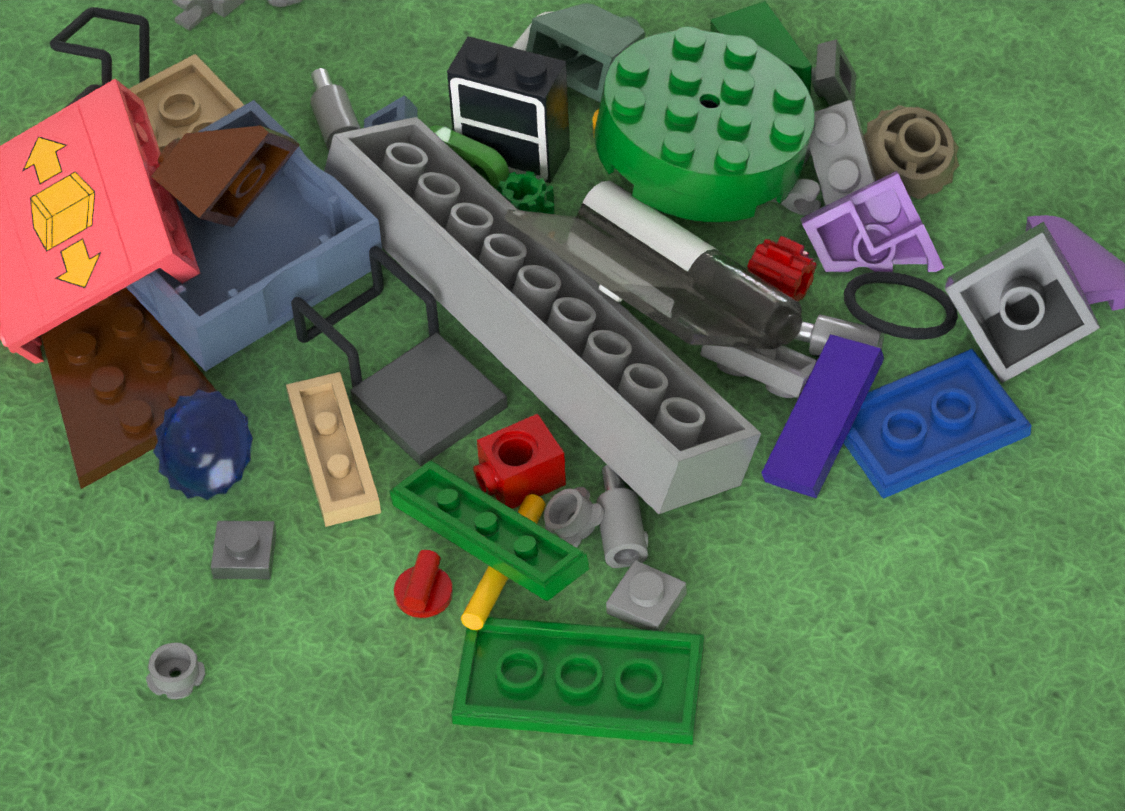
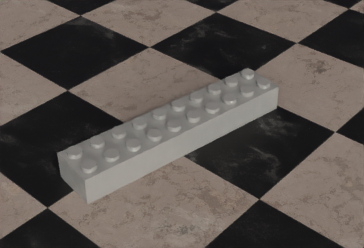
(545, 318)

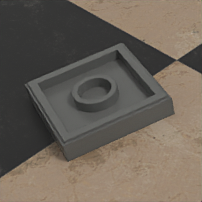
(429, 399)

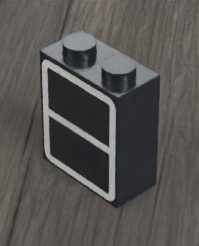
(511, 104)

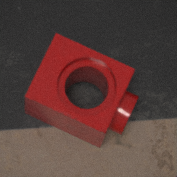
(520, 462)

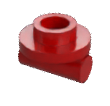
(423, 588)

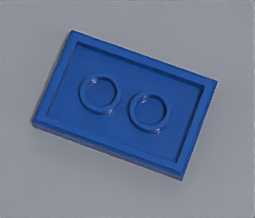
(933, 423)

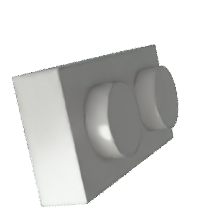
(840, 152)
(779, 368)

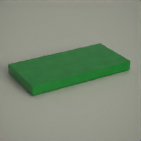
(580, 680)

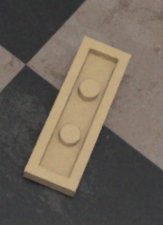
(333, 449)

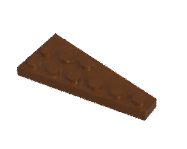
(114, 380)

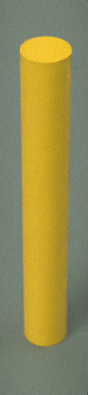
(494, 581)

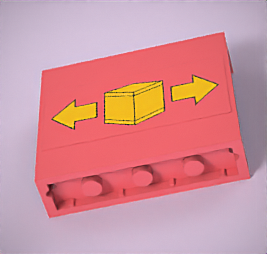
(82, 215)

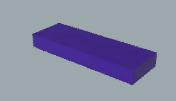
(823, 416)

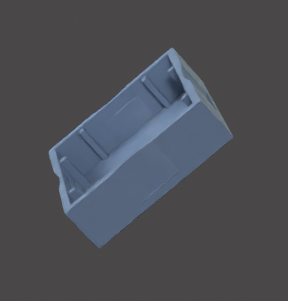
(293, 241)

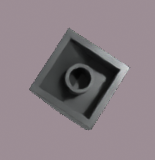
(1022, 302)

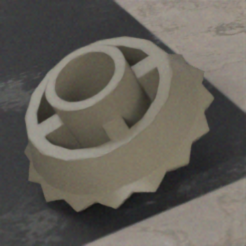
(913, 145)

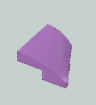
(871, 230)
(1095, 268)

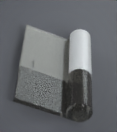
(665, 271)

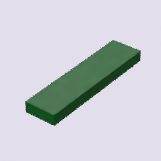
(490, 530)

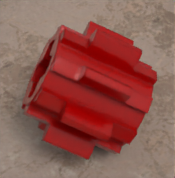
(784, 266)

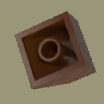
(223, 169)

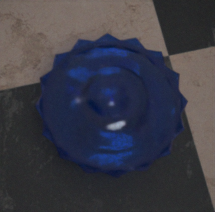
(203, 444)

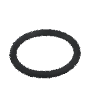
(893, 329)

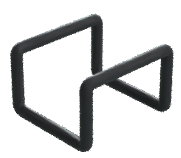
(59, 44)
(377, 257)

